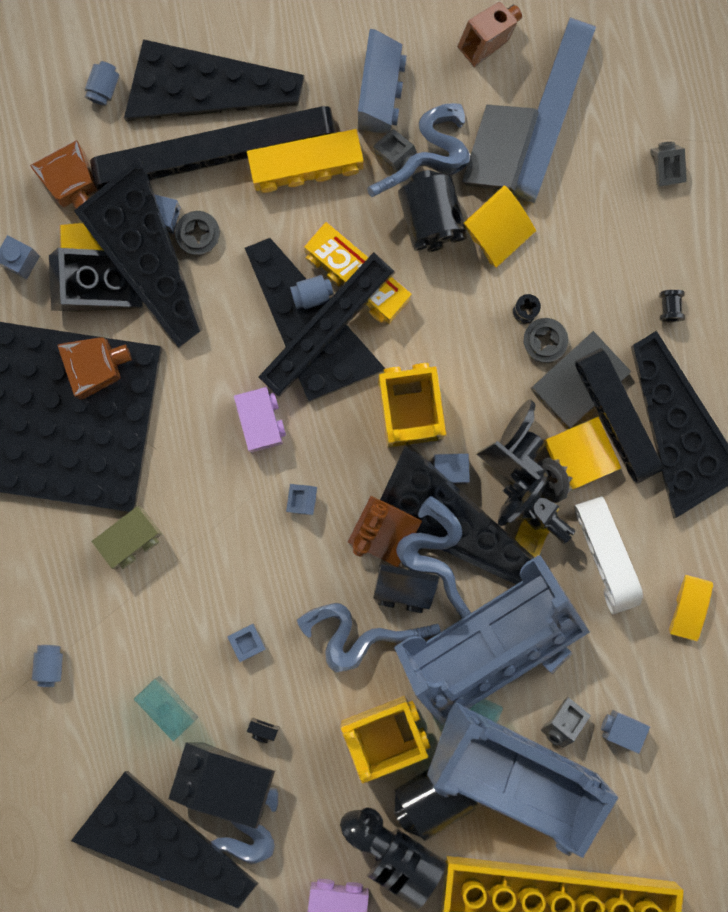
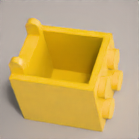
(411, 416)
(377, 740)

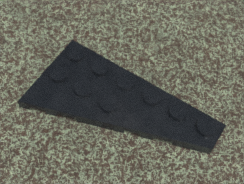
(196, 83)
(135, 238)
(343, 360)
(682, 429)
(482, 539)
(151, 836)

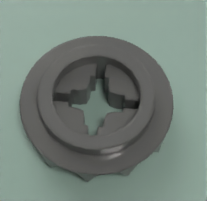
(187, 225)
(557, 335)
(555, 491)

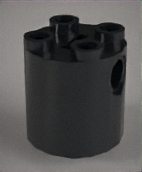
(431, 211)
(426, 811)

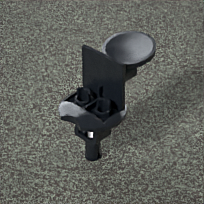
(514, 461)

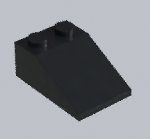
(88, 282)
(405, 587)
(221, 784)

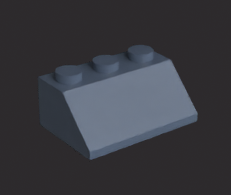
(380, 83)

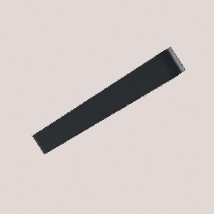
(214, 146)

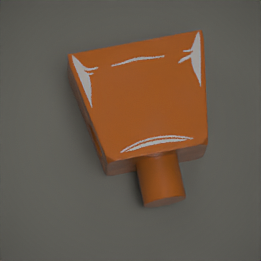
(488, 32)
(66, 175)
(92, 364)

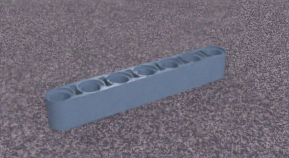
(554, 107)

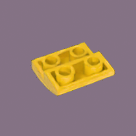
(500, 226)
(584, 451)

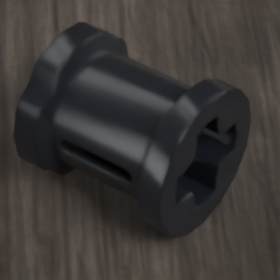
(530, 301)
(672, 305)

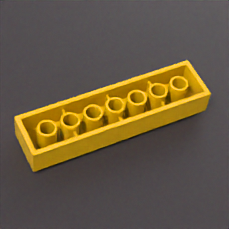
(514, 887)

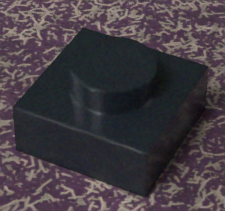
(262, 730)

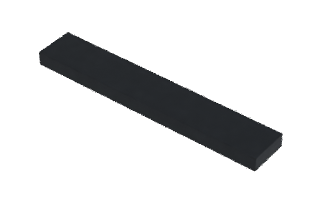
(326, 324)

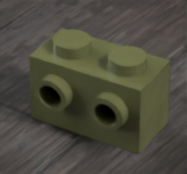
(127, 538)

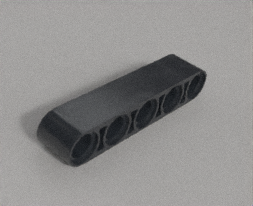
(619, 415)

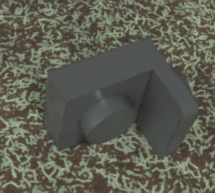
(395, 149)
(669, 163)
(566, 723)

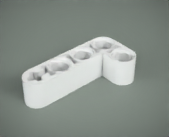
(620, 581)

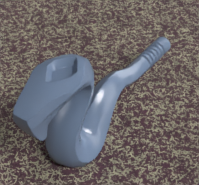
(459, 154)
(408, 550)
(341, 661)
(263, 841)

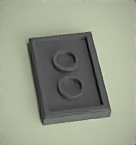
(500, 147)
(563, 388)

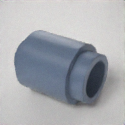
(101, 83)
(311, 292)
(47, 665)

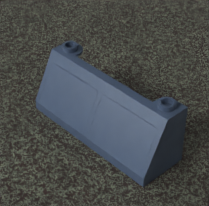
(492, 643)
(520, 780)

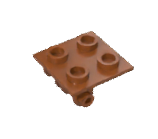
(381, 530)

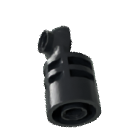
(401, 862)

